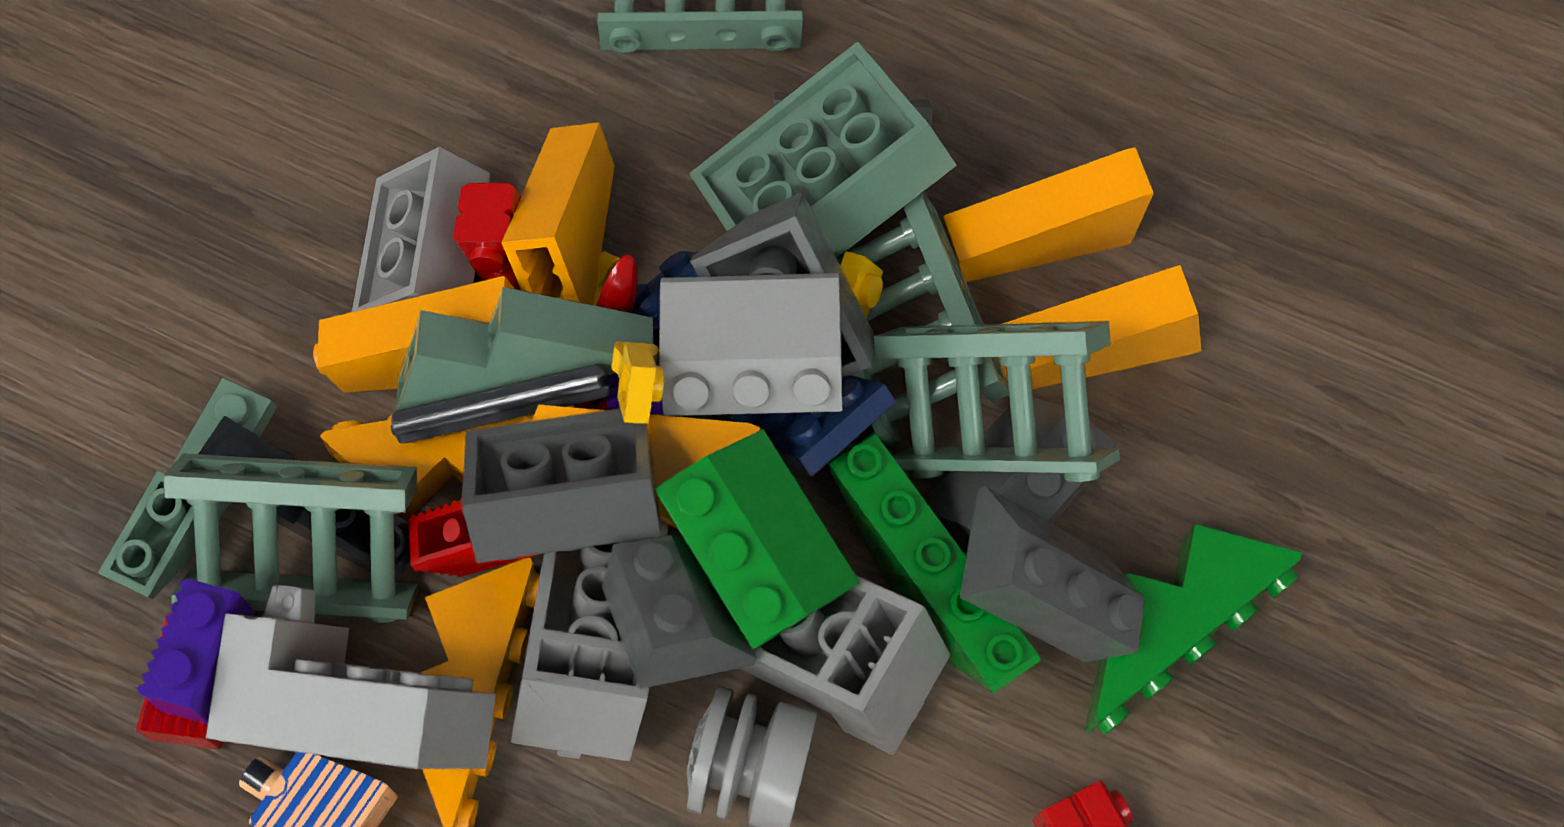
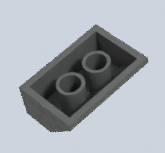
(786, 242)
(558, 485)
(1040, 493)
(1049, 582)

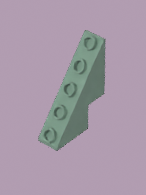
(523, 341)

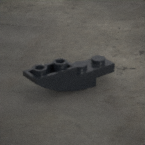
(351, 524)

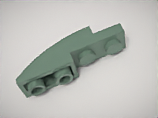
(161, 529)

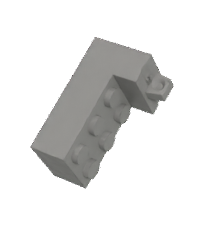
(861, 660)
(576, 672)
(289, 689)

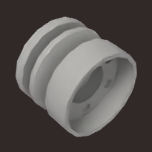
(750, 759)

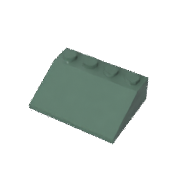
(841, 142)

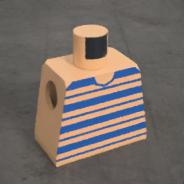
(314, 794)

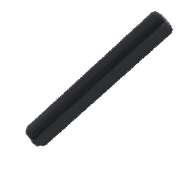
(500, 403)

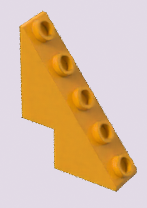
(434, 457)
(482, 637)

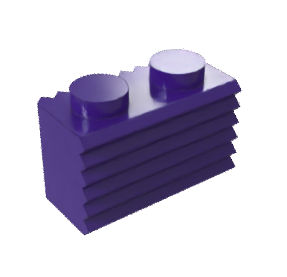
(188, 653)

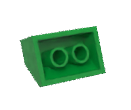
(756, 537)

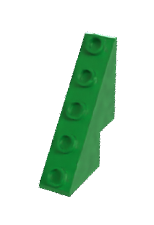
(926, 564)
(1212, 587)

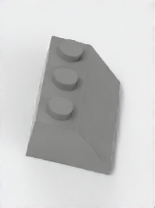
(412, 230)
(750, 344)

